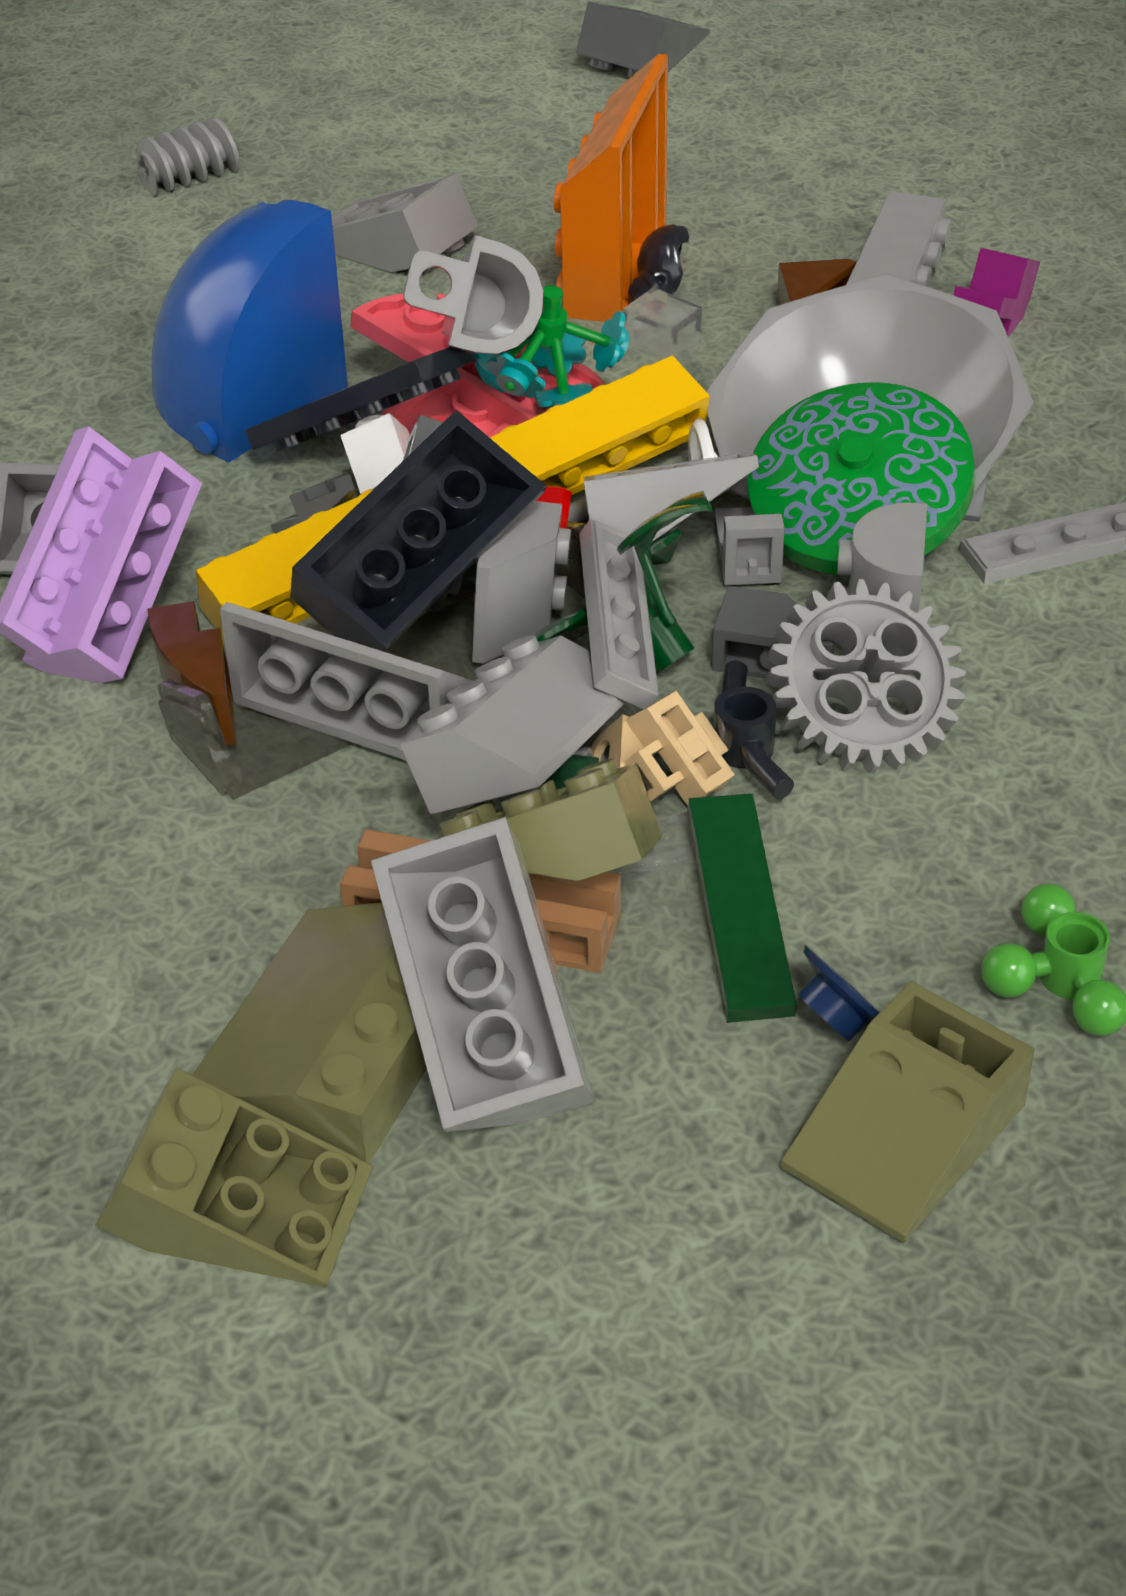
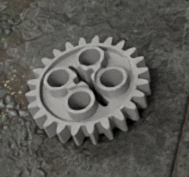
(859, 626)

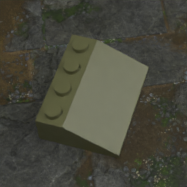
(326, 1033)

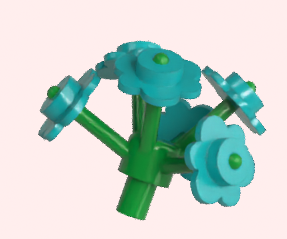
(555, 346)

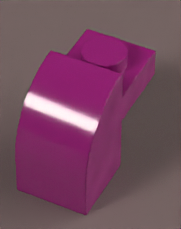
(1002, 284)

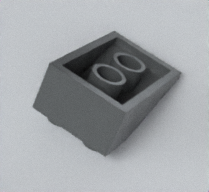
(633, 37)

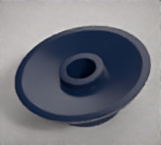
(836, 998)

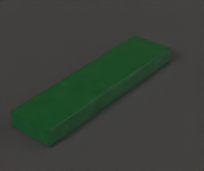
(741, 909)

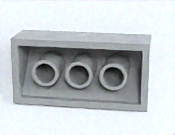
(329, 681)
(508, 724)
(481, 980)

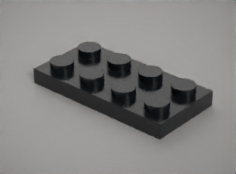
(361, 399)

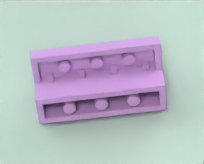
(96, 559)

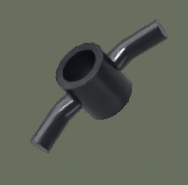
(747, 727)

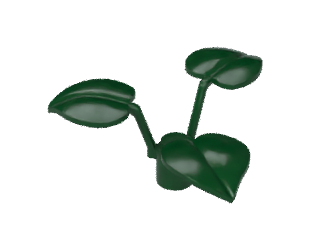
(667, 636)

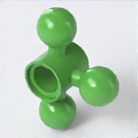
(1069, 963)

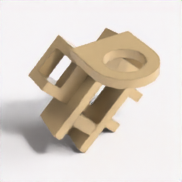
(683, 741)

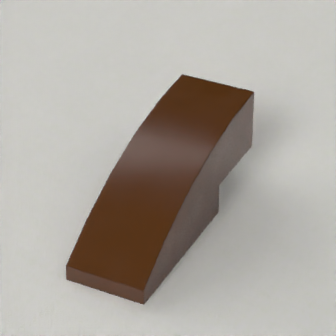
(194, 659)

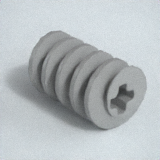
(186, 152)

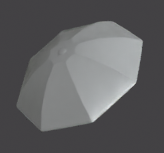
(881, 334)

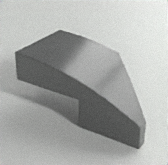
(317, 499)

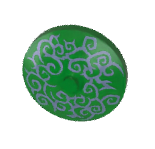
(854, 453)

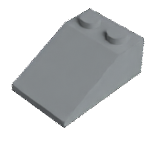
(399, 223)
(634, 495)

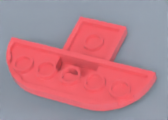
(417, 333)

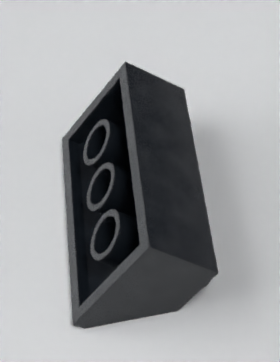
(413, 535)

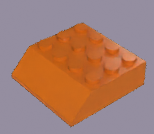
(614, 196)

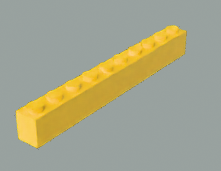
(585, 437)

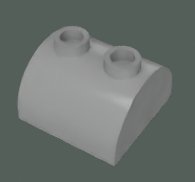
(887, 549)

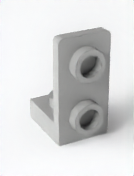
(749, 546)

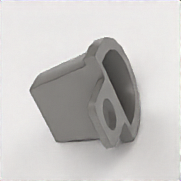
(490, 300)

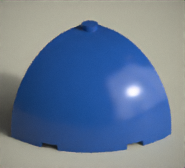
(250, 327)

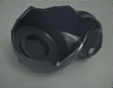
(660, 261)

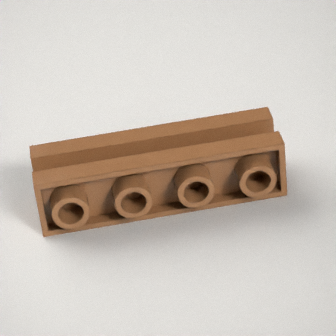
(575, 914)

